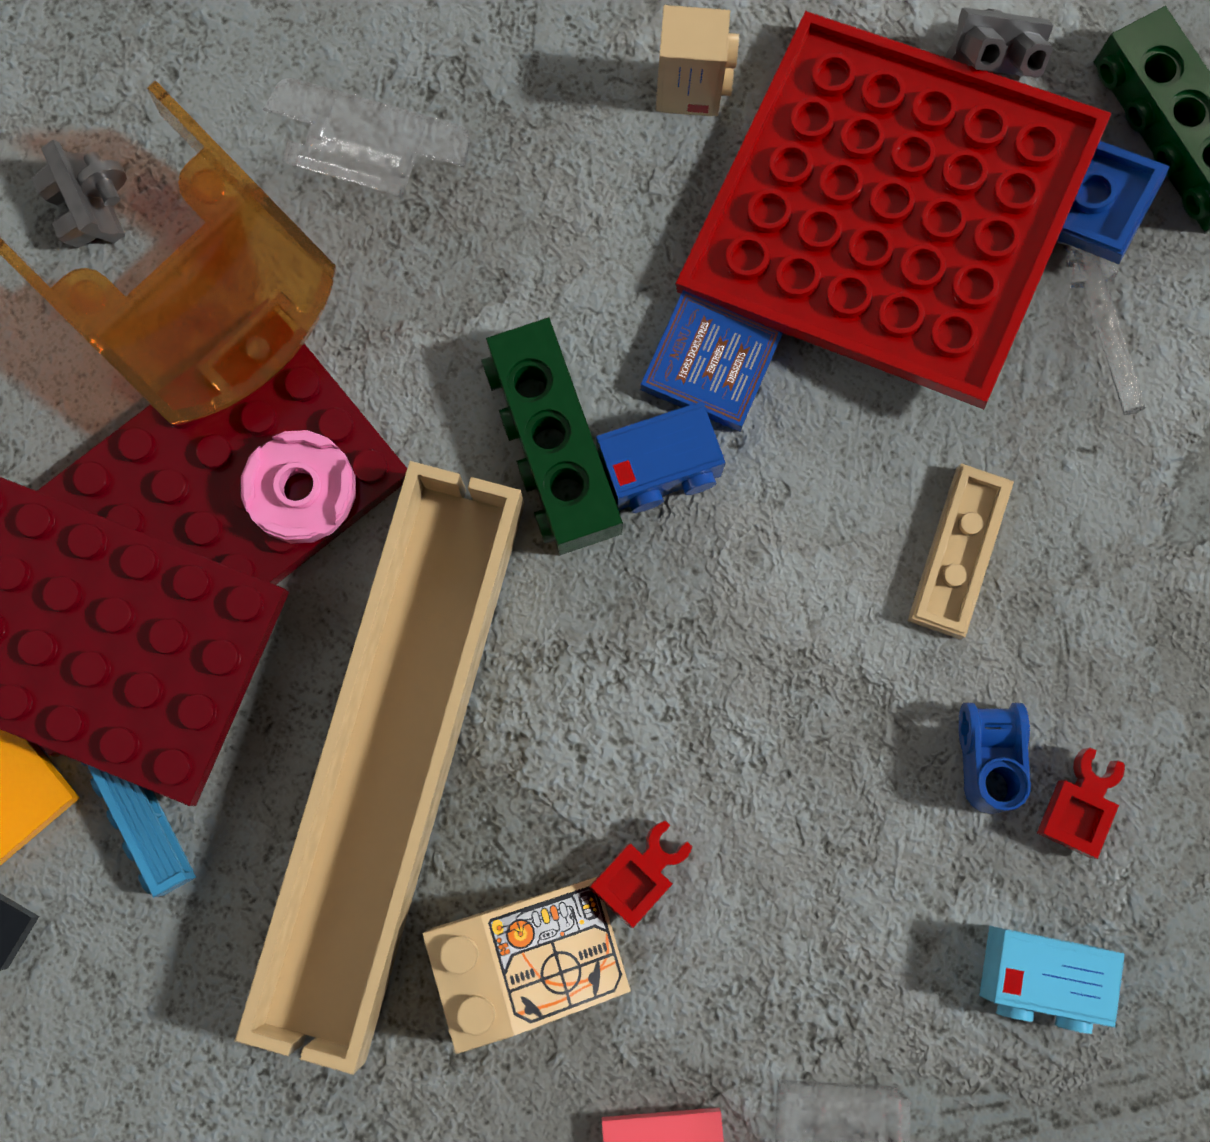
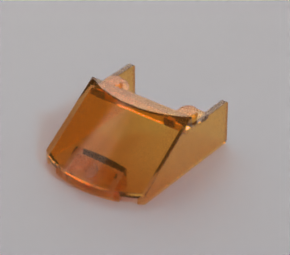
(219, 307)

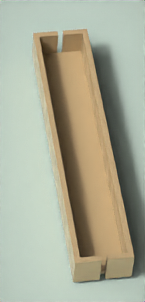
(382, 770)

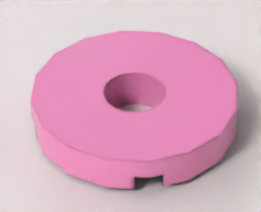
(306, 518)

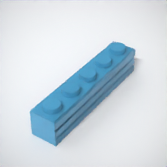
(145, 832)

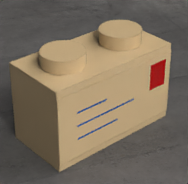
(695, 60)

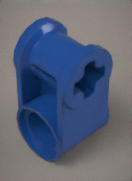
(996, 751)

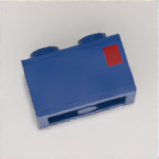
(661, 457)

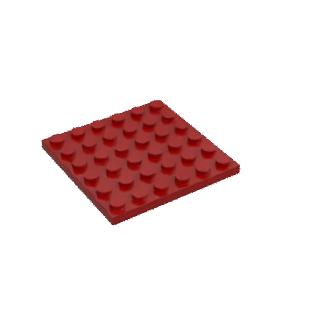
(894, 206)

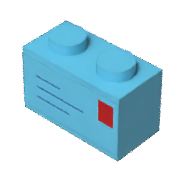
(1052, 978)

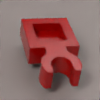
(1079, 812)
(635, 879)

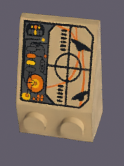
(525, 964)

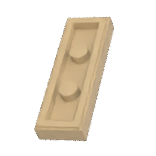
(960, 551)

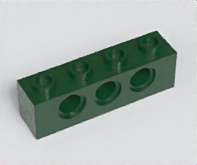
(1162, 51)
(536, 354)

